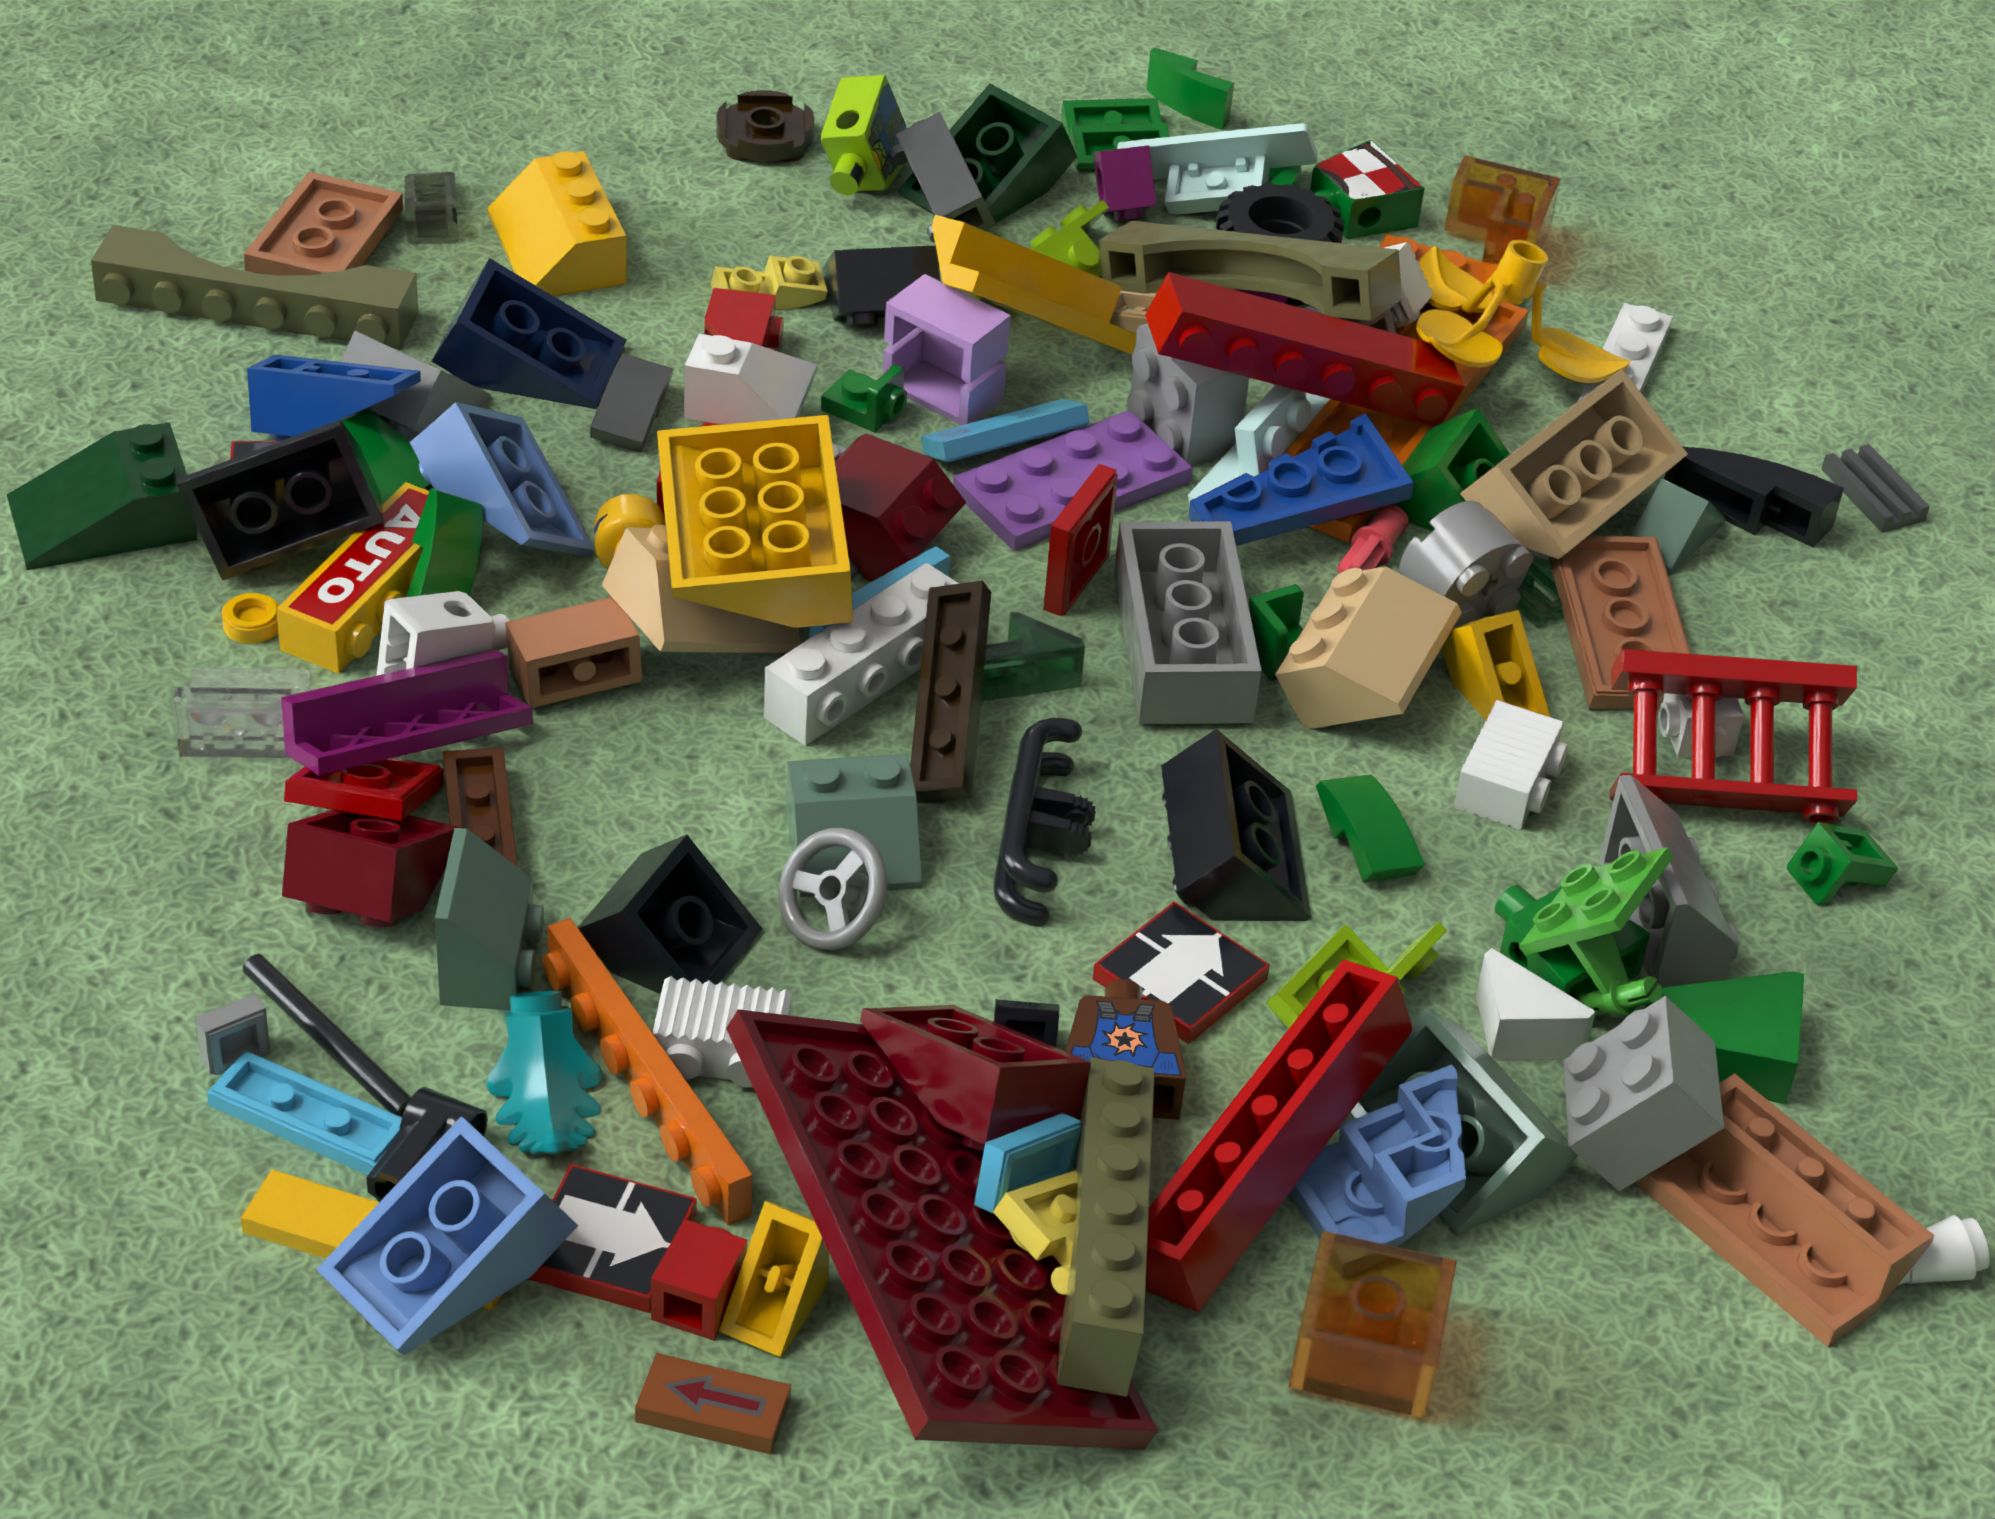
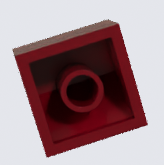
(891, 503)
(365, 864)

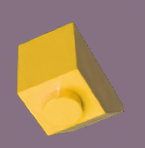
(1494, 663)

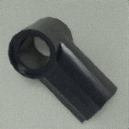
(422, 1125)

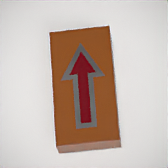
(713, 1403)

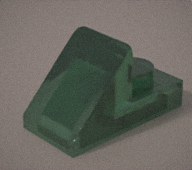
(1032, 660)

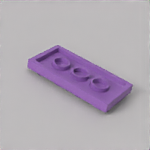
(1031, 487)

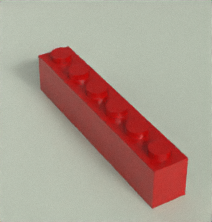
(1302, 350)
(1272, 1132)

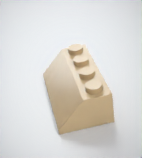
(1579, 468)

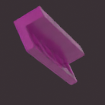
(401, 712)

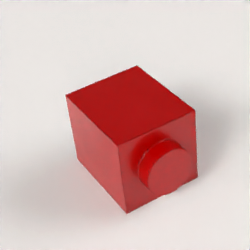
(697, 1279)

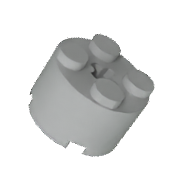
(1469, 561)

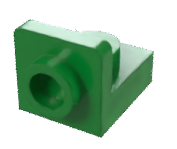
(867, 400)
(1838, 856)

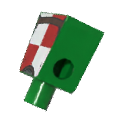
(1369, 191)

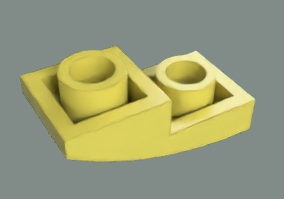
(792, 279)

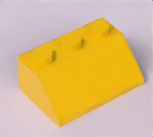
(560, 226)

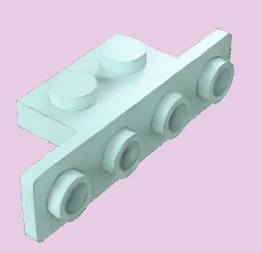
(1213, 165)
(1263, 436)

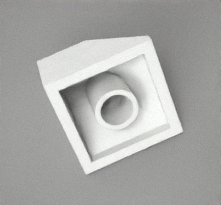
(743, 382)

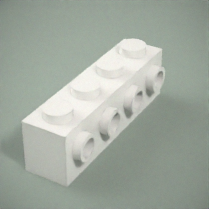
(851, 661)

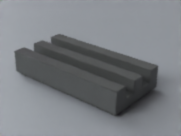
(1883, 489)

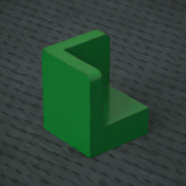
(1276, 625)

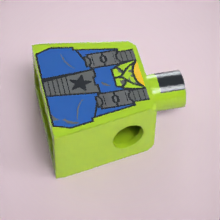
(861, 133)

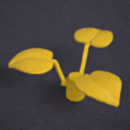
(1514, 280)

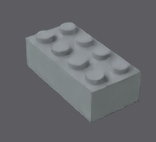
(1186, 623)

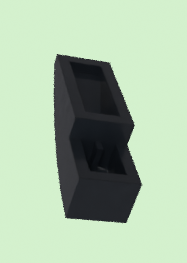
(1760, 493)

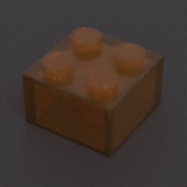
(1373, 1324)

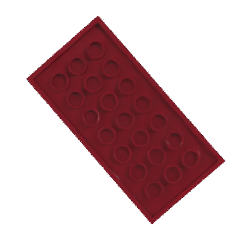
(937, 1282)

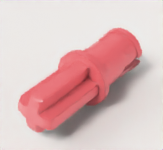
(1375, 542)

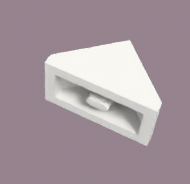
(1527, 1014)

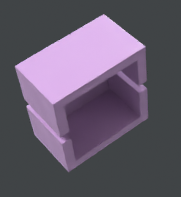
(947, 349)

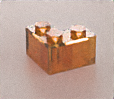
(1501, 205)

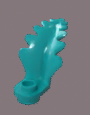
(544, 1077)

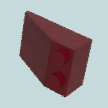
(976, 1071)

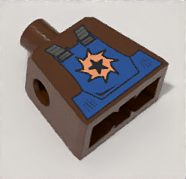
(1136, 1032)

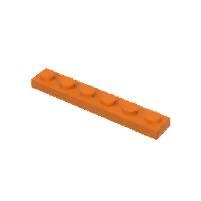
(654, 1080)

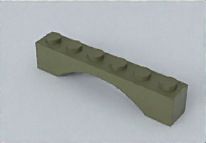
(156, 274)
(1325, 275)
(1109, 1248)

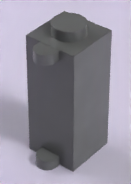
(941, 173)

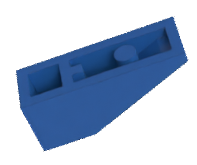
(305, 393)

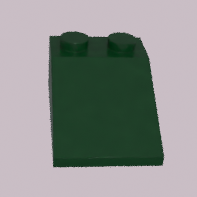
(1008, 150)
(105, 500)

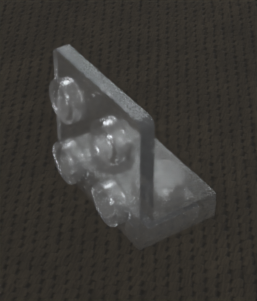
(235, 711)

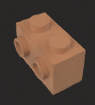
(573, 652)

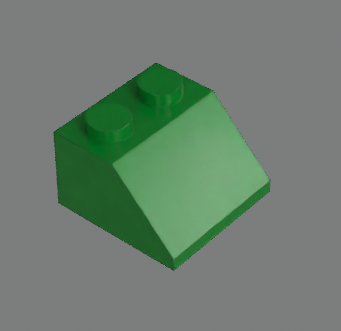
(1449, 462)

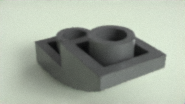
(631, 402)

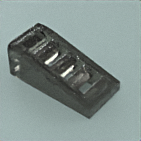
(434, 214)

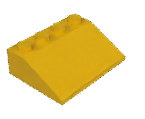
(757, 520)

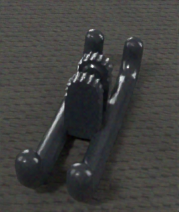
(1039, 821)

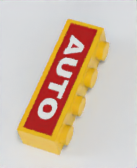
(344, 599)

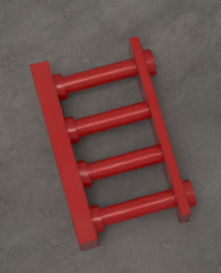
(1762, 686)

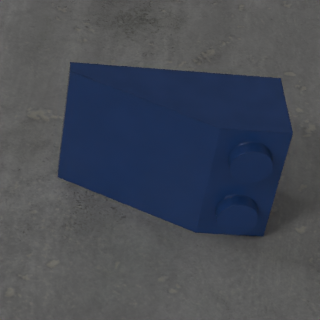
(527, 342)

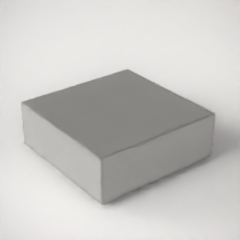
(230, 1031)

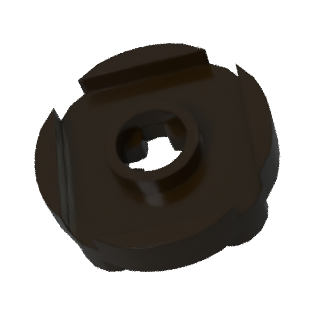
(765, 127)

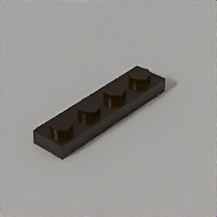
(950, 691)

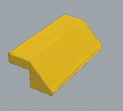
(1029, 283)

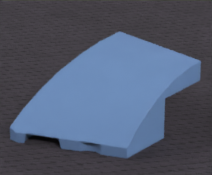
(1389, 1166)

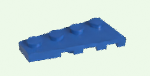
(1319, 485)

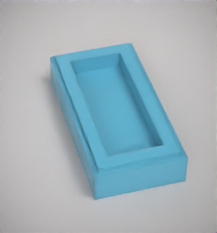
(1027, 1158)

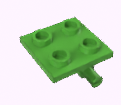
(1587, 914)

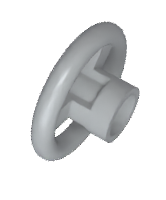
(859, 897)

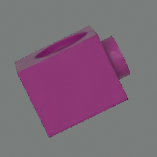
(1125, 180)

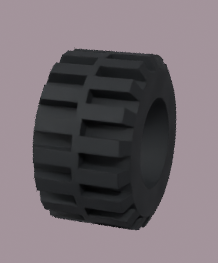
(1281, 213)

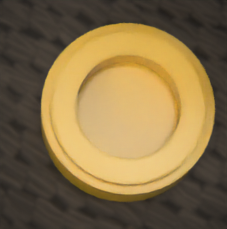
(250, 618)

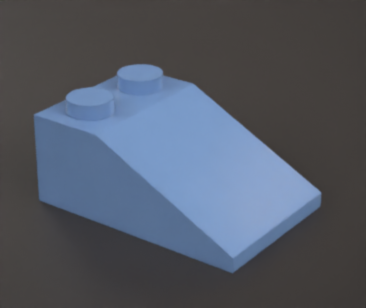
(501, 466)
(446, 1240)

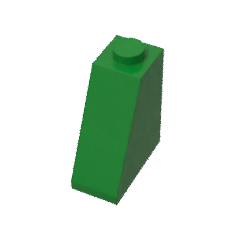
(1752, 1026)

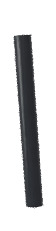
(327, 1034)

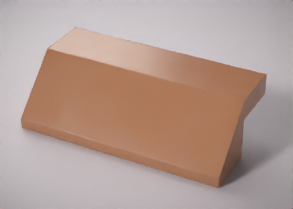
(1790, 1215)

